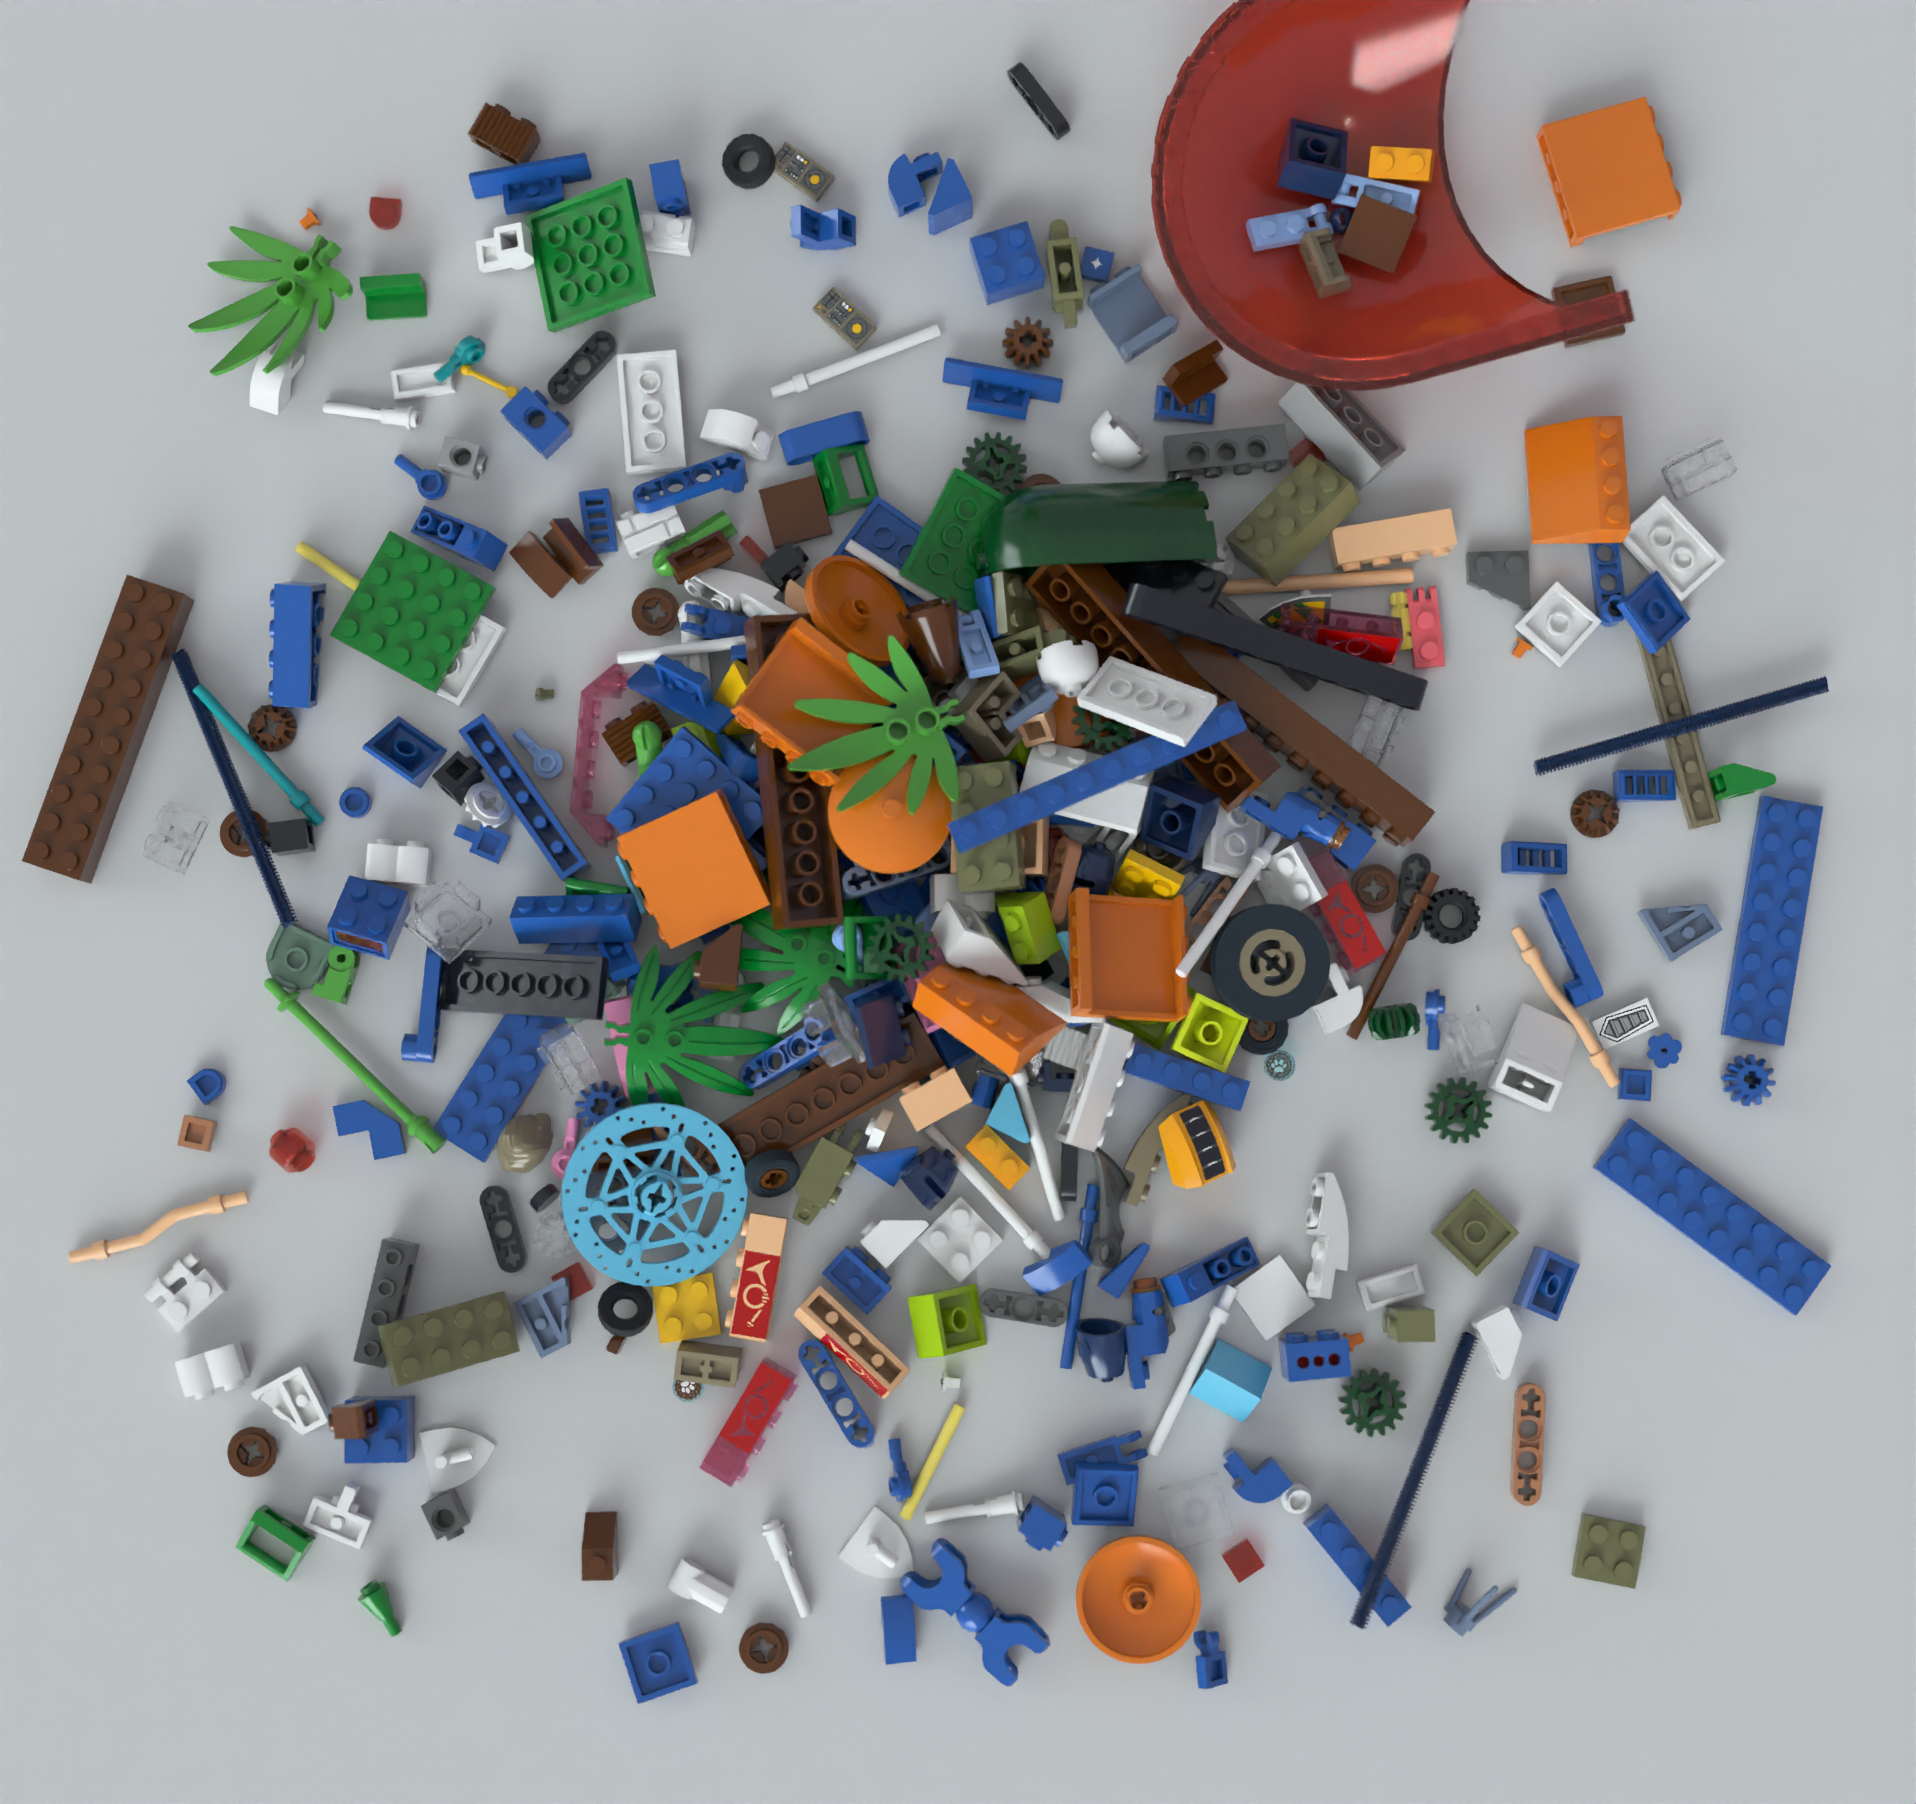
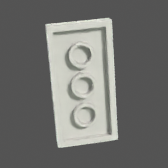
(651, 412)
(1147, 701)

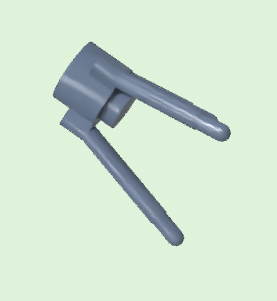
(1202, 876)
(1463, 1618)

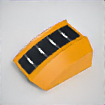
(1196, 1146)

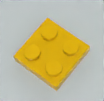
(1146, 878)
(687, 1309)

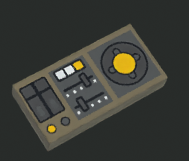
(802, 171)
(844, 318)

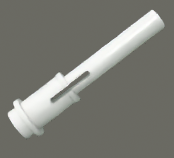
(387, 415)
(992, 1507)
(781, 1551)

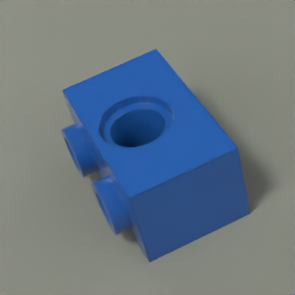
(670, 188)
(548, 436)

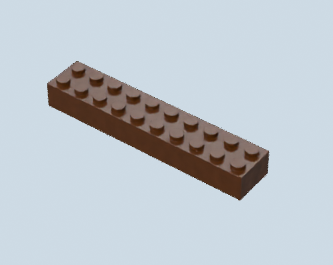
(1090, 608)
(108, 729)
(1310, 745)
(794, 814)

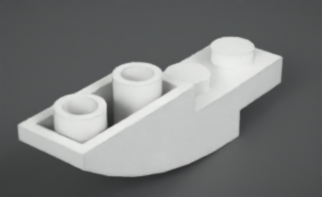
(736, 592)
(1329, 1223)

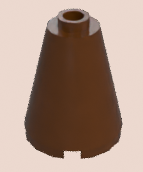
(935, 637)

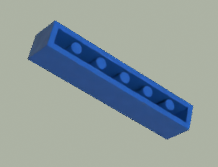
(524, 798)

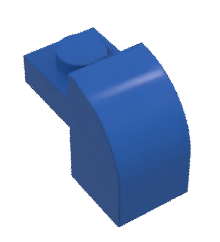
(905, 181)
(823, 230)
(1259, 1485)

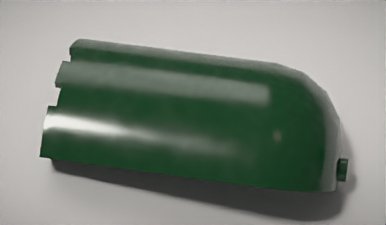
(1097, 525)

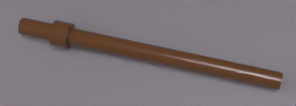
(1420, 901)

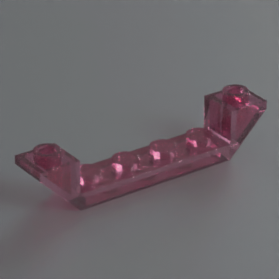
(608, 685)

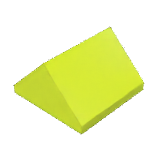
(1209, 1033)

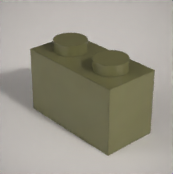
(1409, 1323)

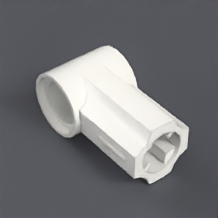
(693, 1582)

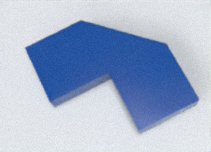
(384, 1131)

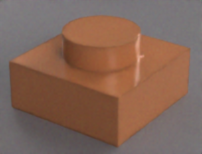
(197, 1133)

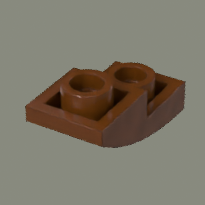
(540, 565)

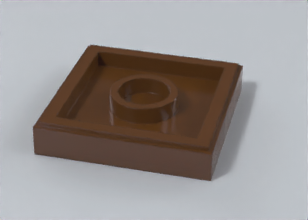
(1377, 234)
(1585, 291)
(795, 511)

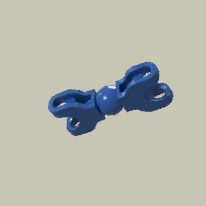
(974, 1612)

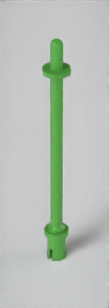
(416, 1125)

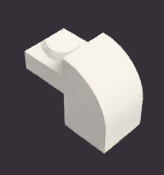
(507, 249)
(273, 390)
(737, 431)
(1344, 1005)

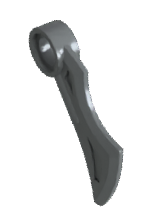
(1112, 1188)

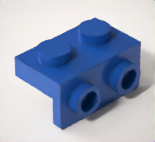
(857, 1279)

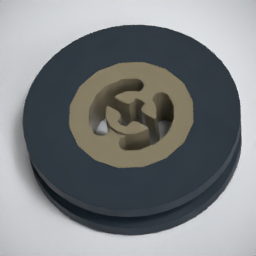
(1291, 934)

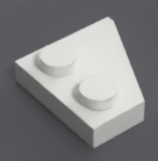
(295, 1400)

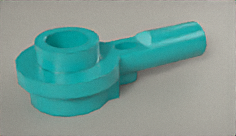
(468, 351)

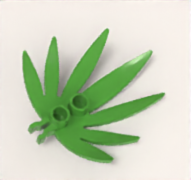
(301, 283)
(907, 730)

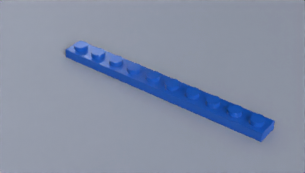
(1089, 780)

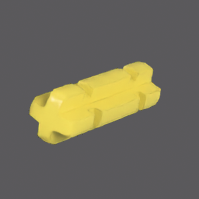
(1398, 601)

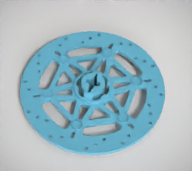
(597, 1205)

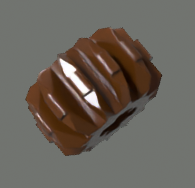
(1039, 343)

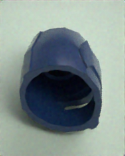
(1095, 869)
(930, 1176)
(1102, 1347)

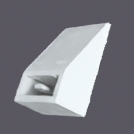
(973, 944)
(1534, 1058)

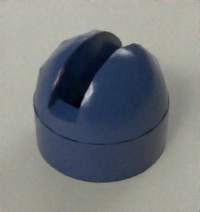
(1335, 220)

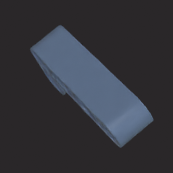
(872, 884)

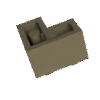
(984, 716)

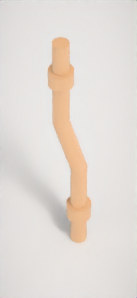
(1598, 1057)
(103, 1249)

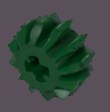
(1393, 1021)

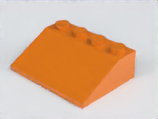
(1577, 481)
(987, 1015)

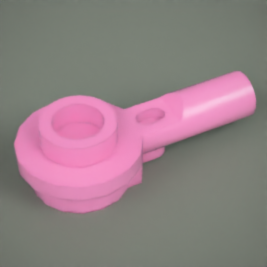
(561, 1158)

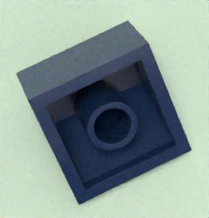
(1313, 159)
(1179, 816)
(882, 1028)

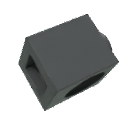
(449, 1501)

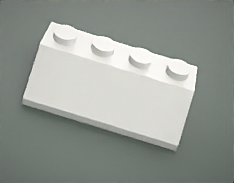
(1115, 808)
(1094, 1086)

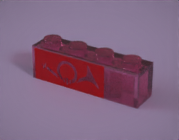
(1355, 633)
(1344, 918)
(748, 1421)

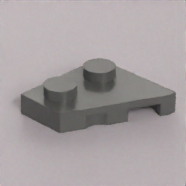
(1501, 574)

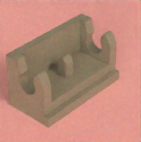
(1323, 263)
(707, 1363)

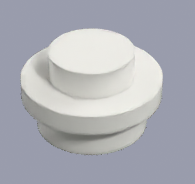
(1296, 1498)

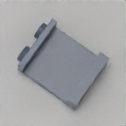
(1130, 313)

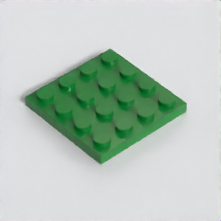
(590, 255)
(949, 540)
(413, 611)

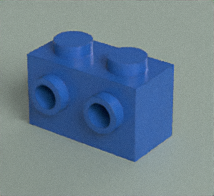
(1042, 1525)

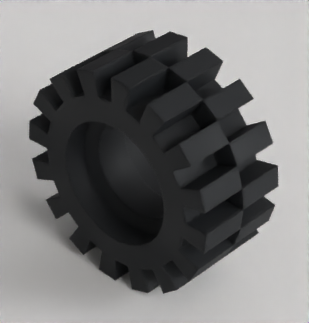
(1469, 916)

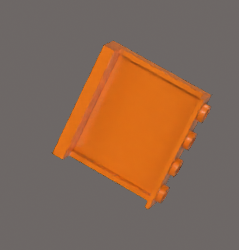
(1608, 170)
(802, 668)
(695, 869)
(1127, 957)

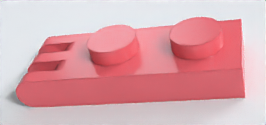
(1425, 629)

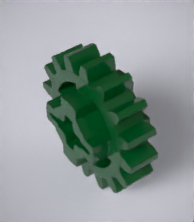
(1005, 462)
(1091, 733)
(908, 957)
(1466, 1121)
(1378, 1389)

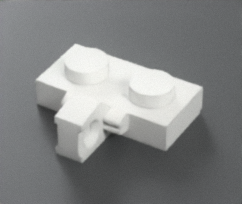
(340, 1517)

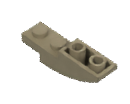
(1144, 1156)

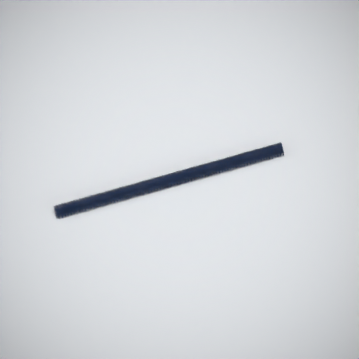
(1659, 732)
(236, 794)
(1413, 1480)

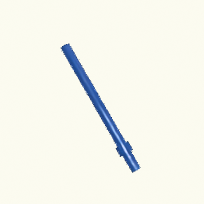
(1088, 1216)

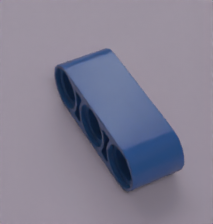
(809, 440)

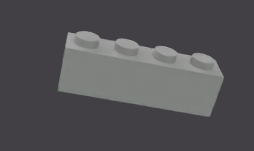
(1342, 431)

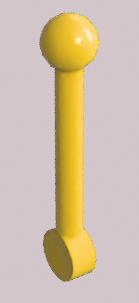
(511, 391)

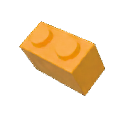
(1401, 164)
(997, 1157)

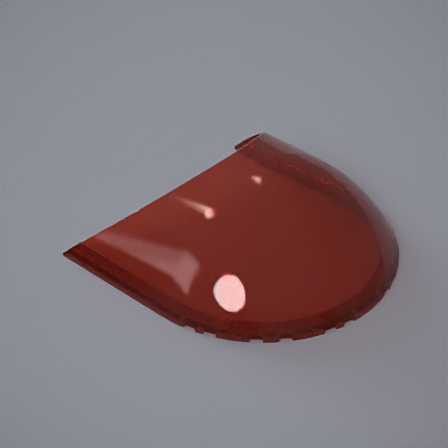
(1216, 163)

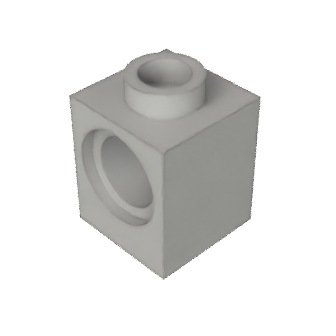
(453, 449)

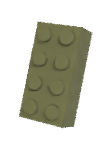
(1293, 520)
(999, 862)
(448, 1339)

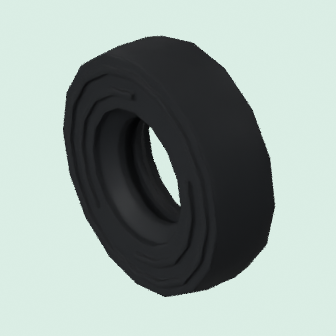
(760, 173)
(619, 1326)

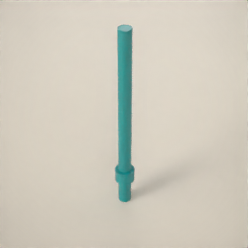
(299, 799)

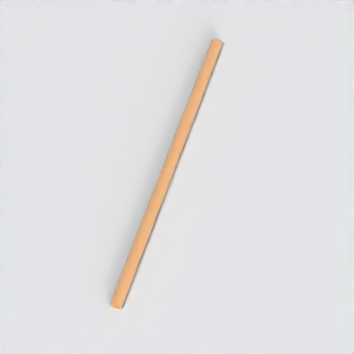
(1316, 581)

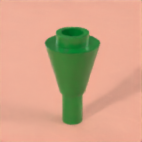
(377, 1601)

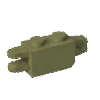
(1064, 273)
(1019, 651)
(823, 1174)

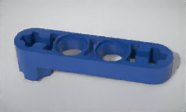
(731, 478)
(1613, 568)
(1585, 985)
(423, 1046)
(790, 1057)
(839, 1392)

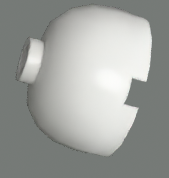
(1115, 442)
(1068, 666)

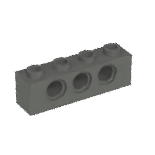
(1269, 438)
(386, 1297)

